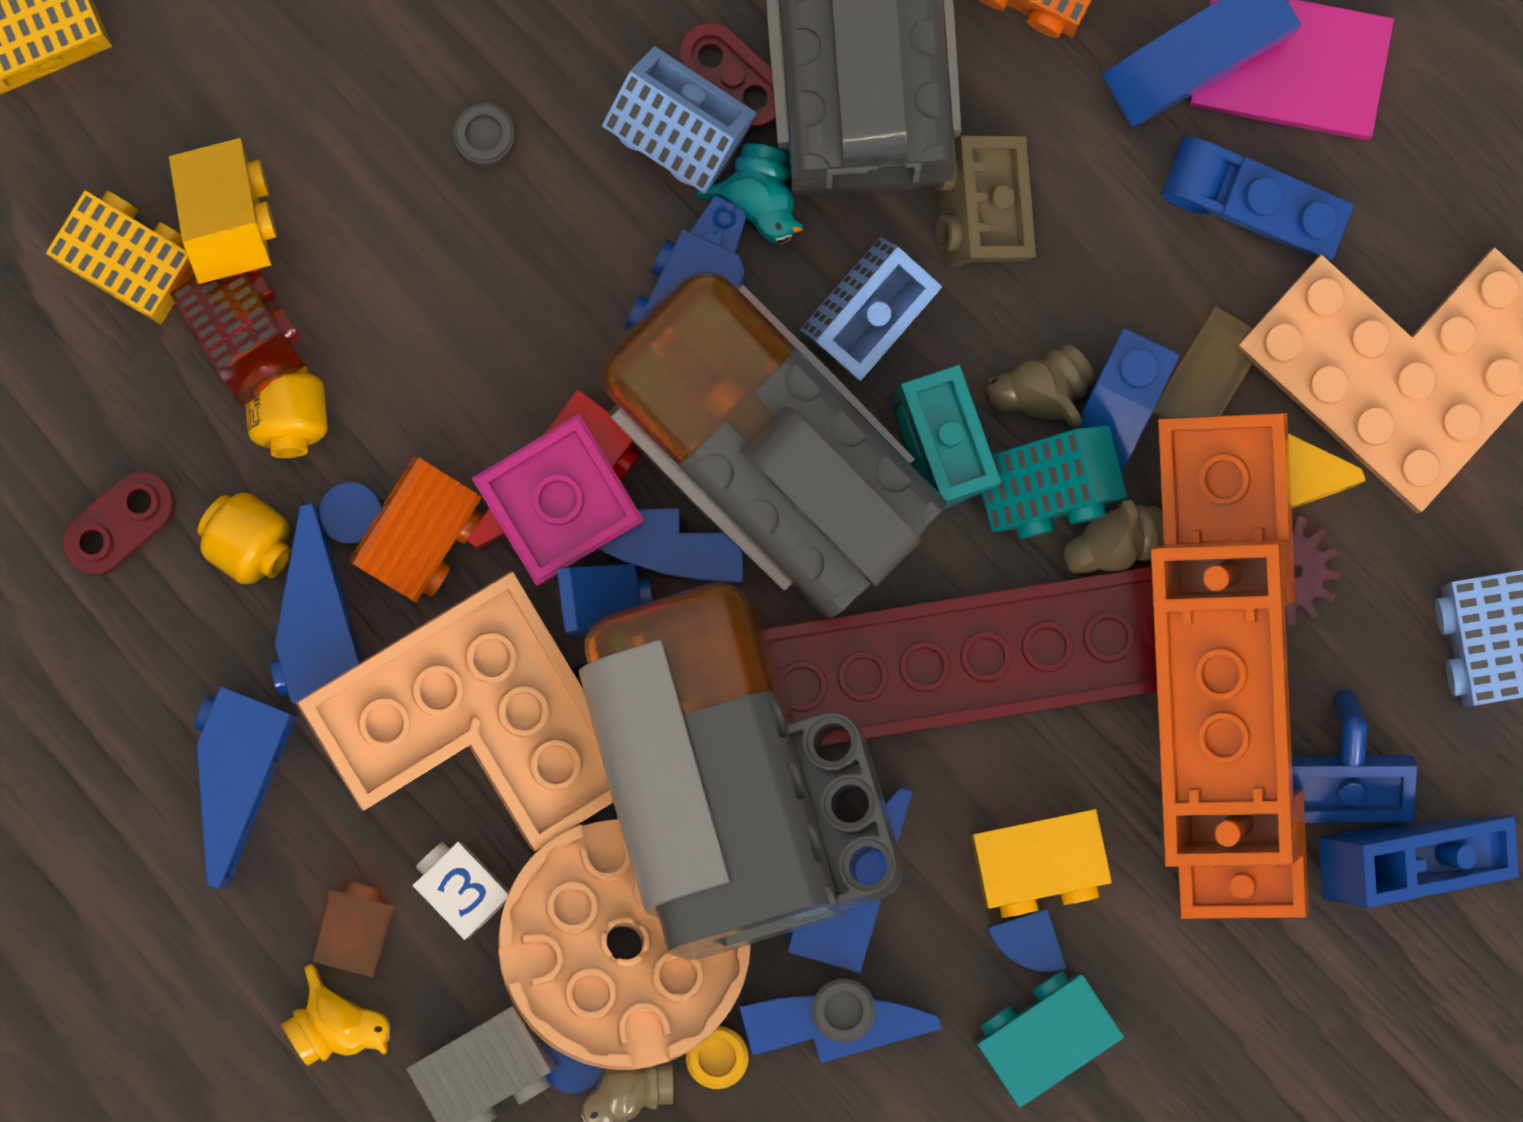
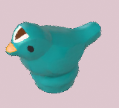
(760, 191)

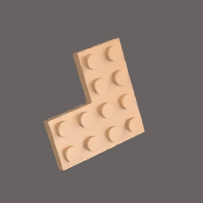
(1395, 399)
(475, 680)

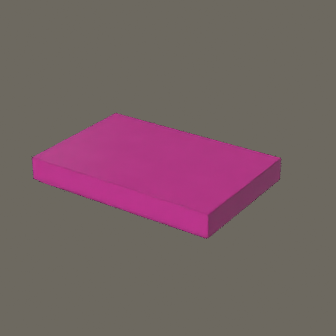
(1314, 81)

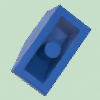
(597, 592)

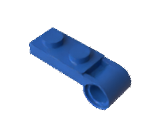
(1255, 197)

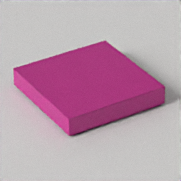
(558, 499)

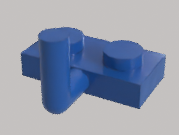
(1355, 784)

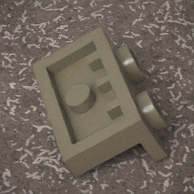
(987, 203)

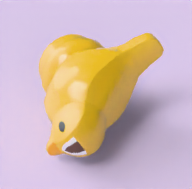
(334, 1024)

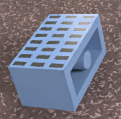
(678, 119)
(870, 308)
(1485, 637)

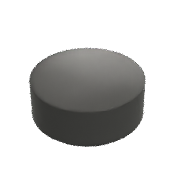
(484, 135)
(843, 1010)

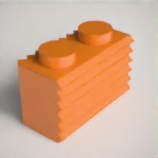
(417, 530)

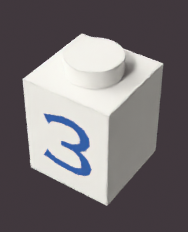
(460, 887)

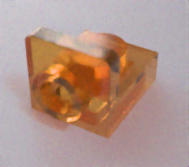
(353, 929)

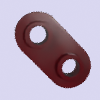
(738, 71)
(120, 527)

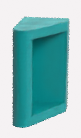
(945, 435)

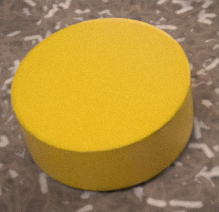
(718, 1059)

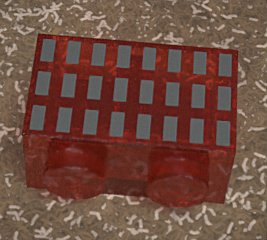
(240, 331)

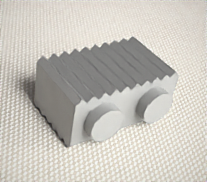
(483, 1069)

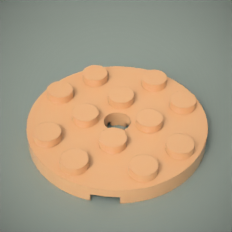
(572, 986)

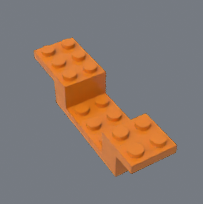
(1225, 668)

